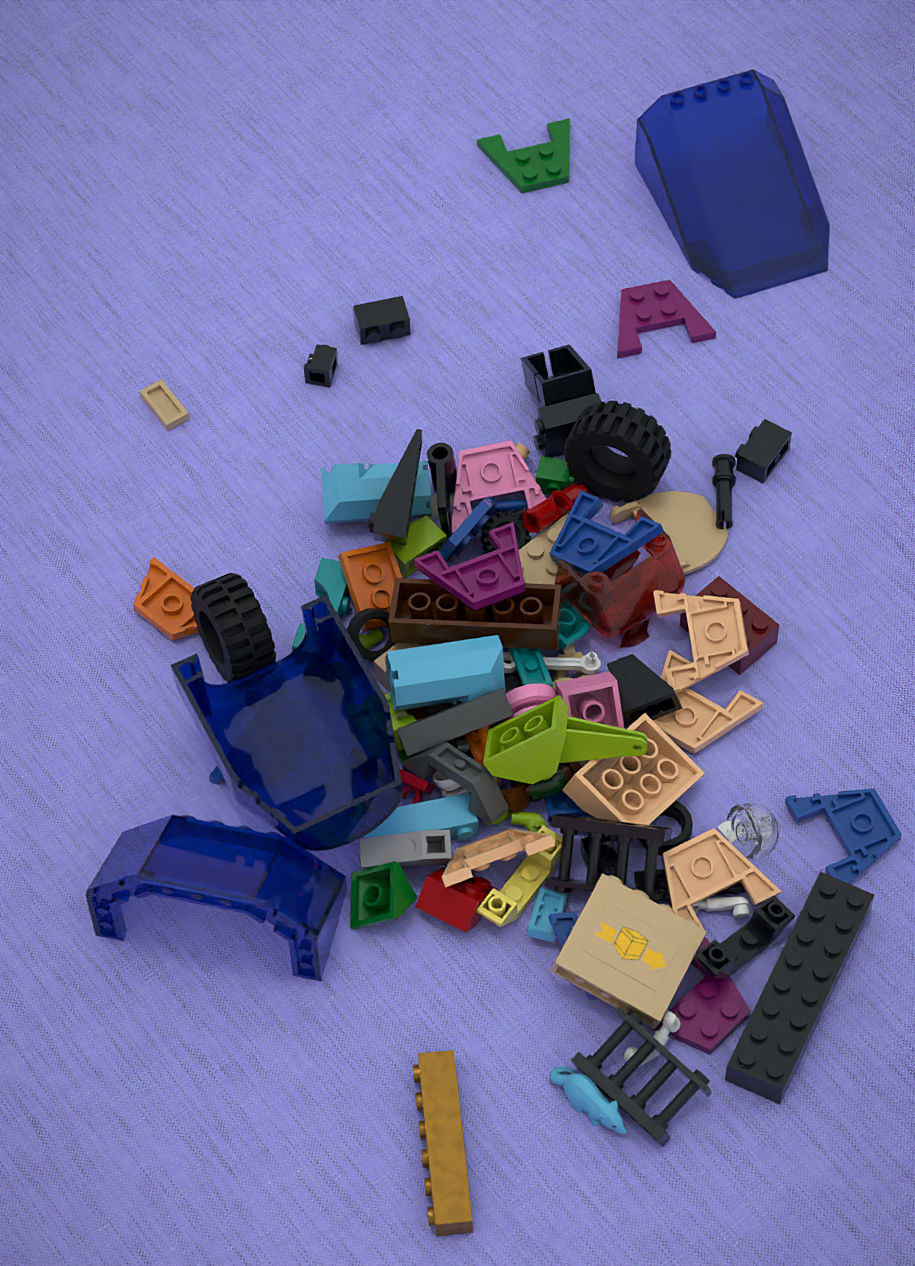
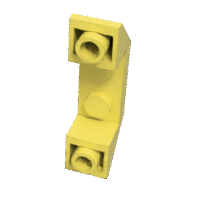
(521, 888)

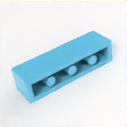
(438, 814)

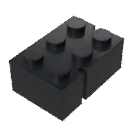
(569, 378)

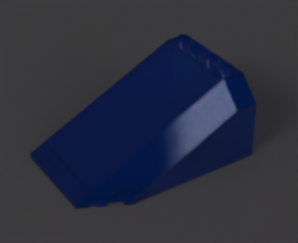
(734, 183)

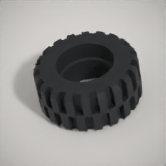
(626, 431)
(232, 626)

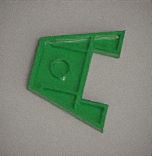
(535, 165)

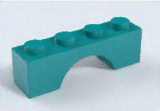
(329, 582)

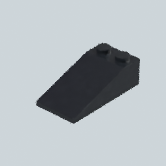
(395, 507)

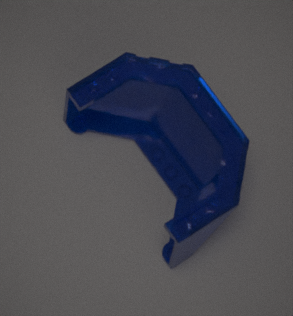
(228, 871)

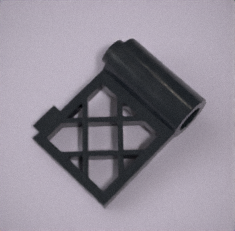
(443, 478)

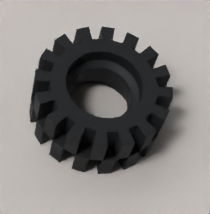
(500, 520)

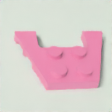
(492, 472)

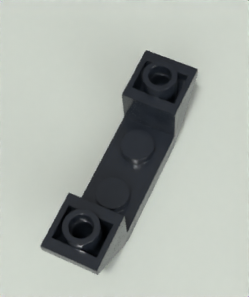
(745, 944)

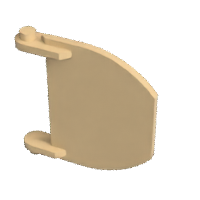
(686, 520)

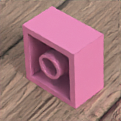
(593, 698)

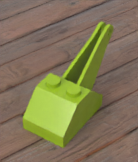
(544, 736)

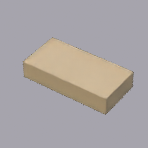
(164, 405)

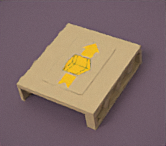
(628, 950)

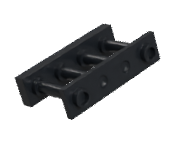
(596, 829)
(635, 1105)

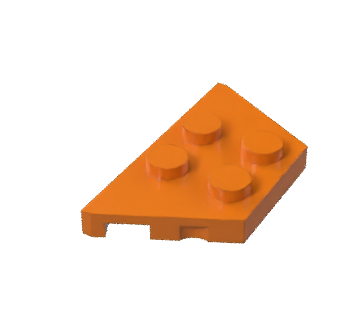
(166, 602)

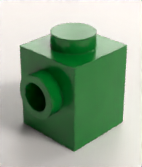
(553, 475)

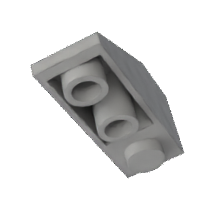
(408, 849)

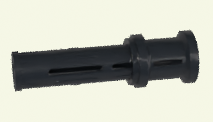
(723, 482)

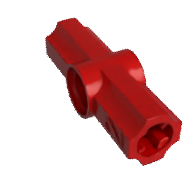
(551, 509)

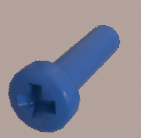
(508, 505)

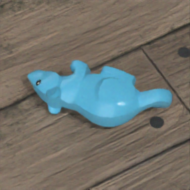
(586, 1097)

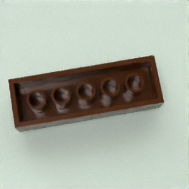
(431, 615)

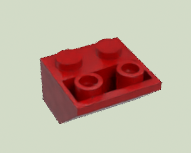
(454, 903)

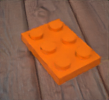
(371, 579)

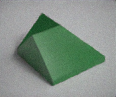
(379, 895)

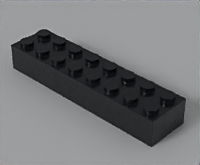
(799, 988)

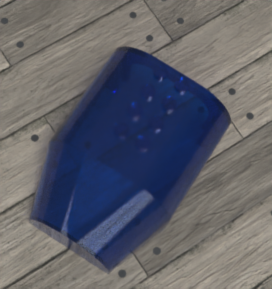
(303, 737)

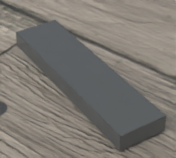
(455, 721)

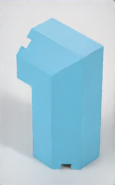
(354, 492)
(445, 672)

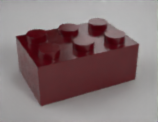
(759, 627)

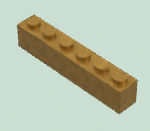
(444, 1143)

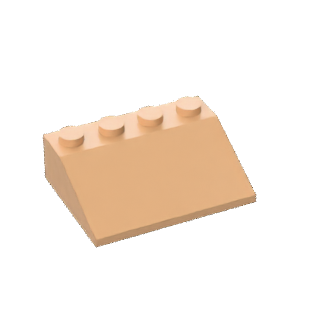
(635, 786)

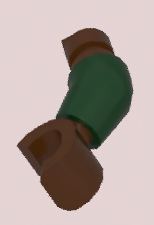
(519, 795)

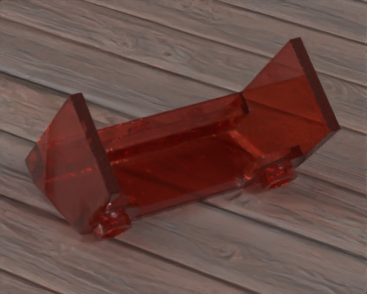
(629, 598)

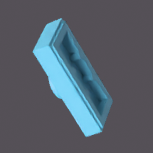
(546, 903)

